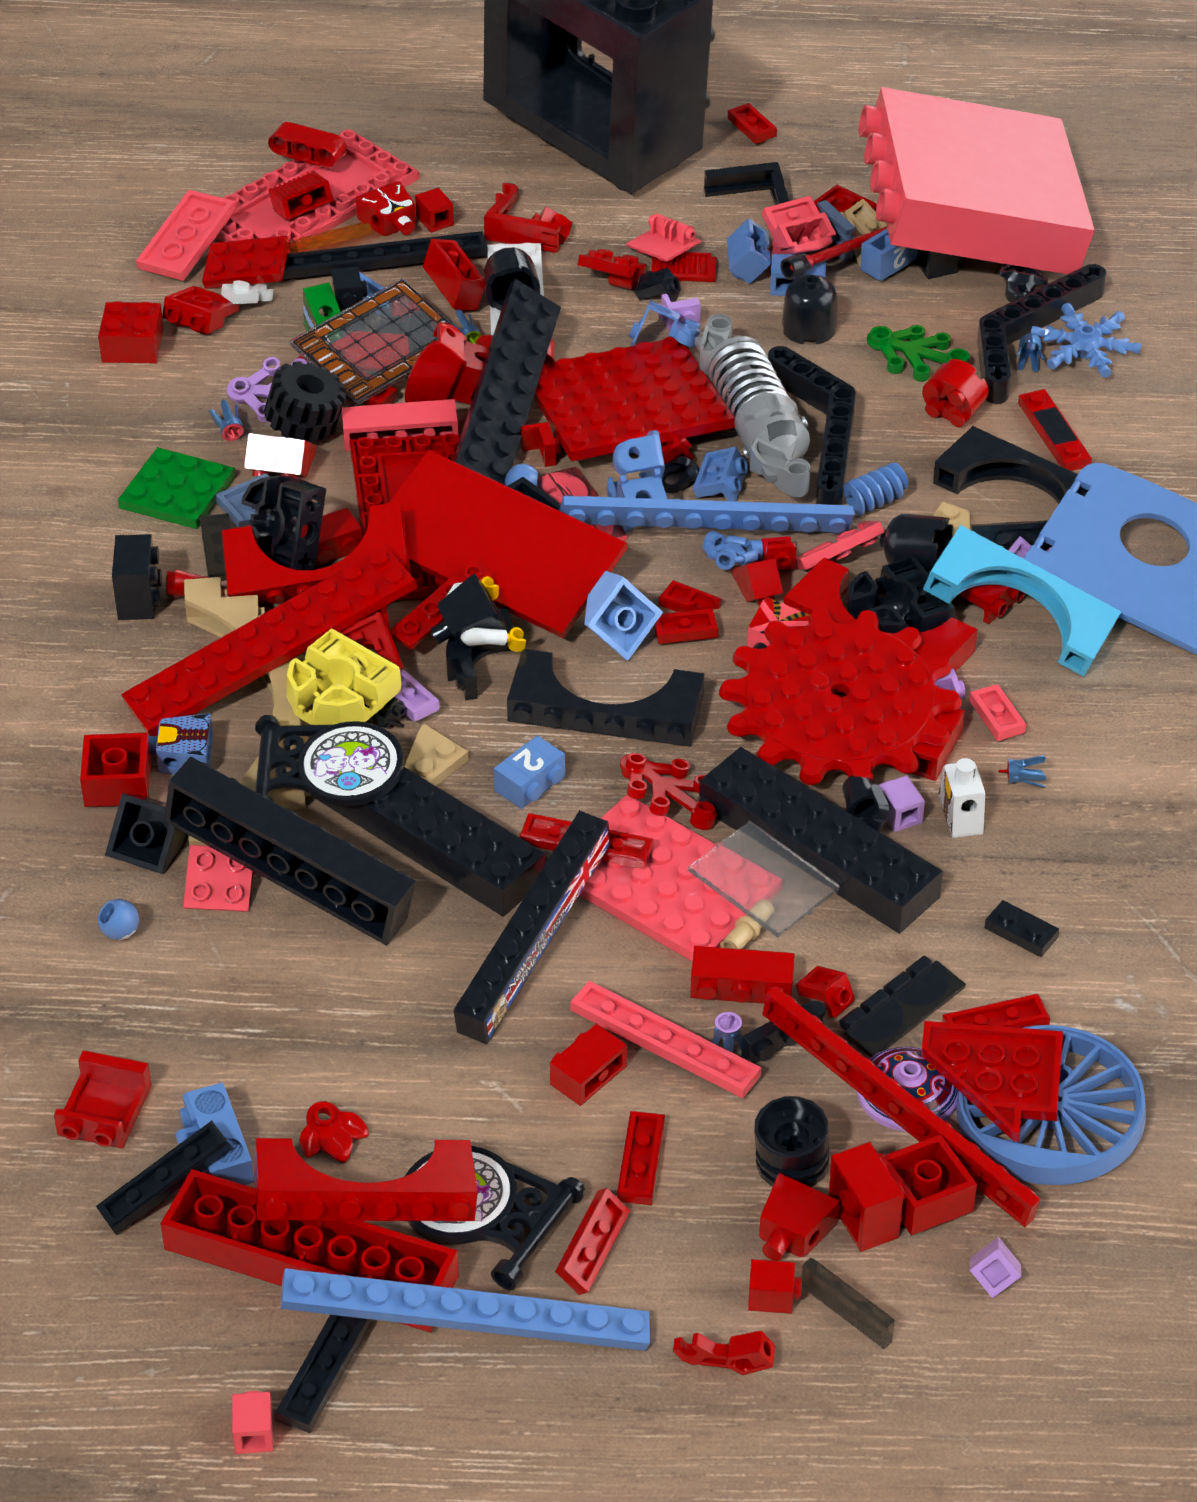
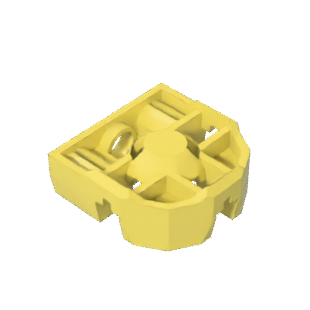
(336, 664)

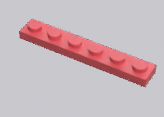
(666, 1039)

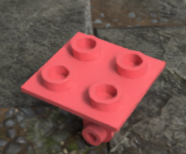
(665, 238)
(216, 881)

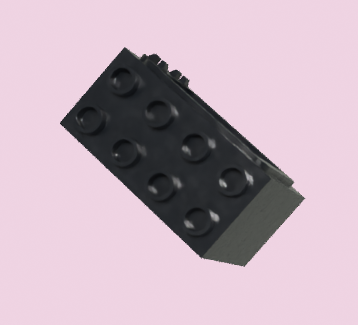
(616, 122)

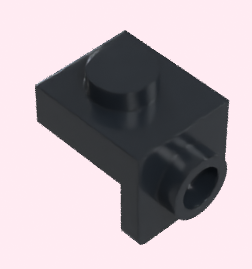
(658, 283)

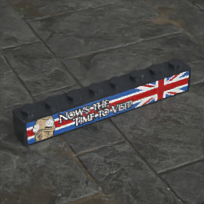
(532, 927)

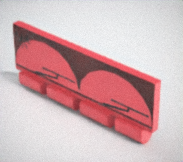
(572, 483)

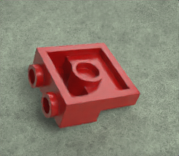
(198, 309)

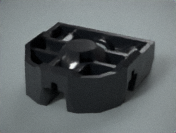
(290, 509)
(902, 586)

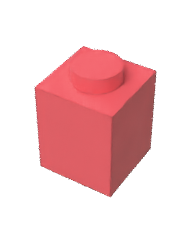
(252, 1422)

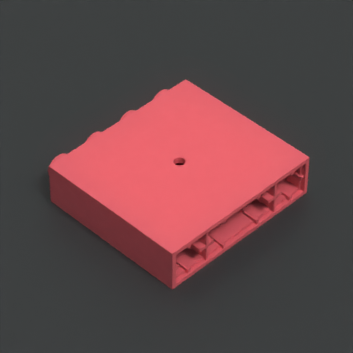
(976, 181)

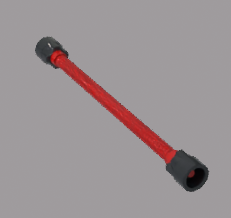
(798, 264)

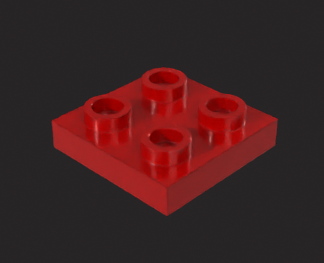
(622, 271)

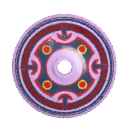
(918, 1079)

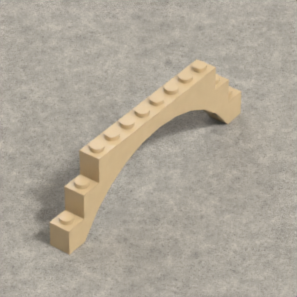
(217, 613)

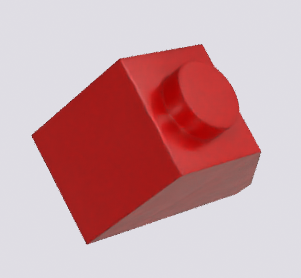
(758, 580)

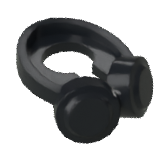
(687, 476)

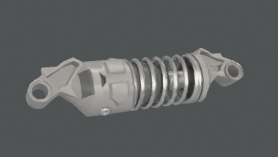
(762, 410)

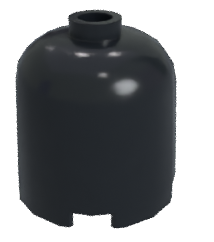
(502, 269)
(810, 309)
(918, 537)

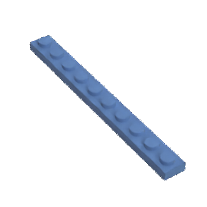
(708, 514)
(464, 1309)

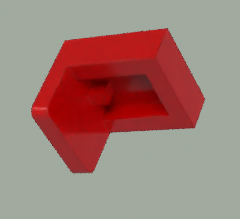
(551, 216)
(540, 437)
(782, 550)

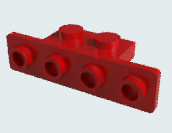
(417, 623)

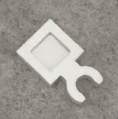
(242, 293)

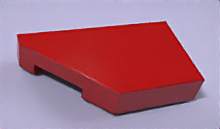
(683, 598)

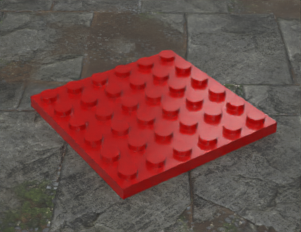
(625, 394)

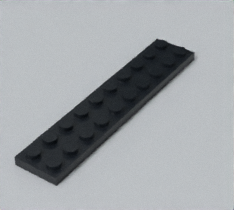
(507, 382)

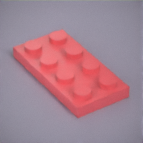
(186, 235)

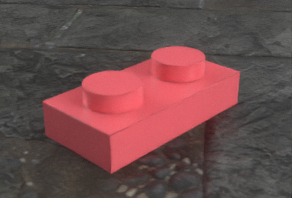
(997, 712)

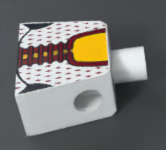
(961, 784)

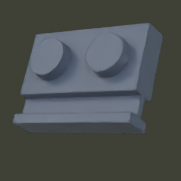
(841, 226)

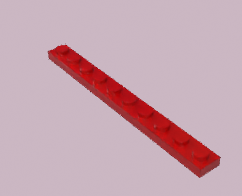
(897, 1103)

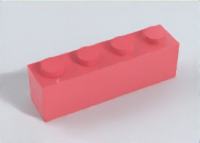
(399, 420)

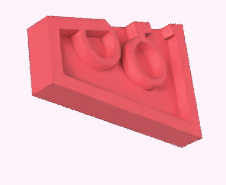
(842, 547)

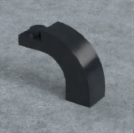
(461, 660)

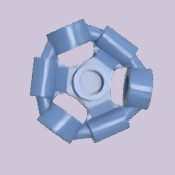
(731, 550)

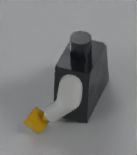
(474, 617)

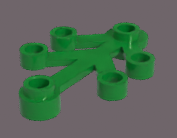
(884, 340)

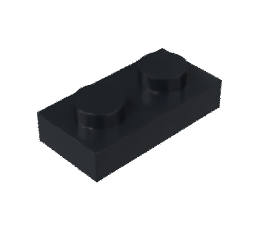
(1021, 928)

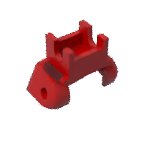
(446, 368)

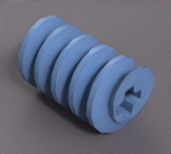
(876, 488)

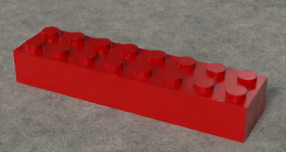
(219, 1226)

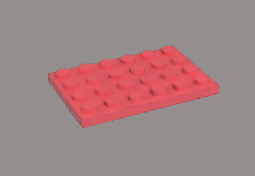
(664, 897)

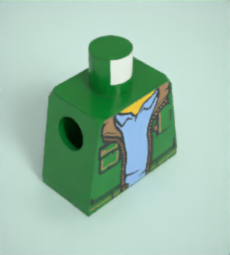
(316, 298)

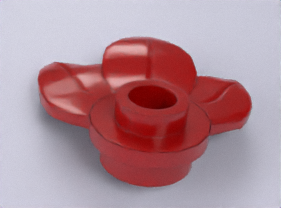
(331, 1135)

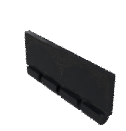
(900, 1005)

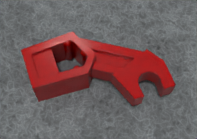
(742, 1354)

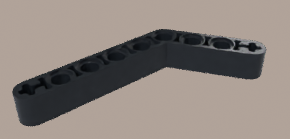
(1034, 309)
(830, 397)

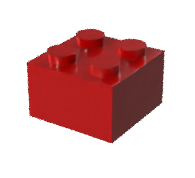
(131, 332)
(114, 766)
(933, 1183)
(867, 1196)

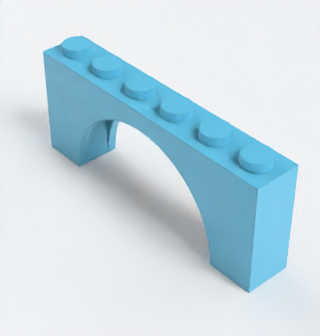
(977, 561)

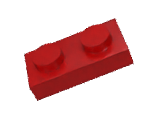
(752, 123)
(686, 626)

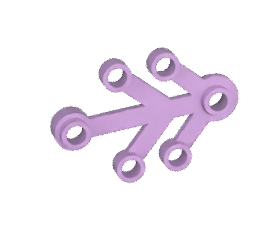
(252, 387)

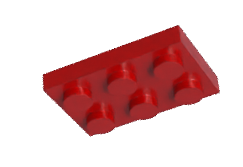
(246, 260)

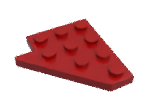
(999, 1069)

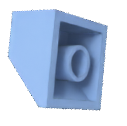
(620, 614)

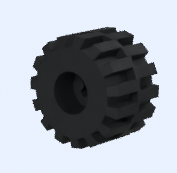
(304, 402)

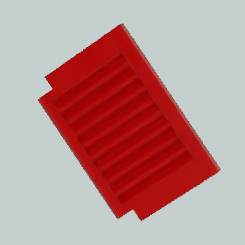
(689, 266)

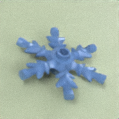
(1086, 340)

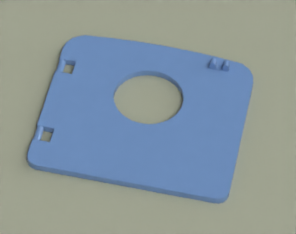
(1092, 556)

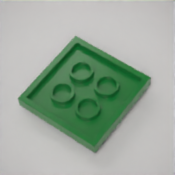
(176, 487)

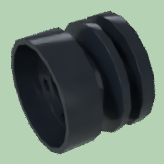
(792, 1140)

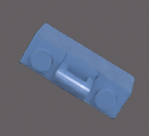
(214, 1105)

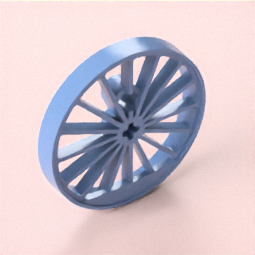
(1074, 1106)

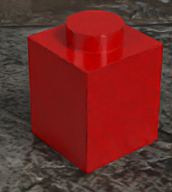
(434, 210)
(773, 1286)

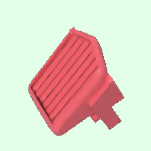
(797, 227)

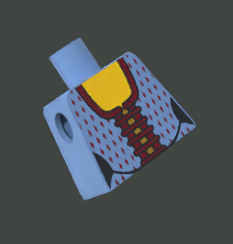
(180, 739)

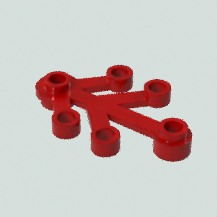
(638, 767)

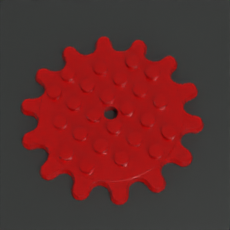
(801, 719)

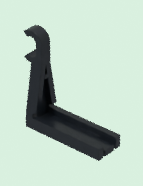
(746, 179)

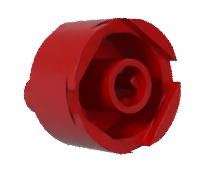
(954, 392)

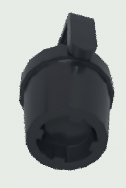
(865, 801)

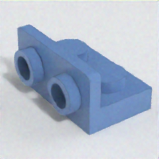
(721, 473)

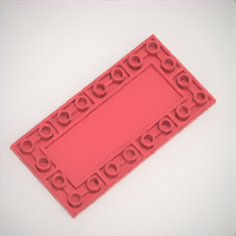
(356, 172)

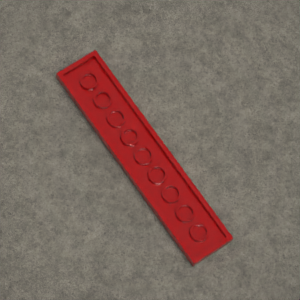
(269, 640)

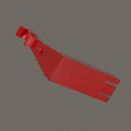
(517, 230)

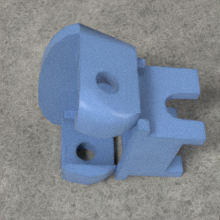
(649, 462)

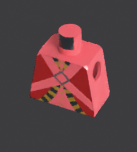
(770, 611)

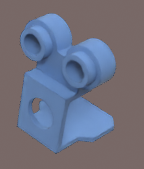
(682, 332)

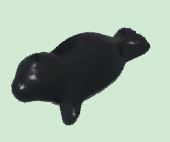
(1020, 280)

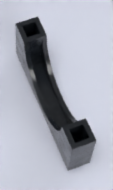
(984, 457)
(662, 717)

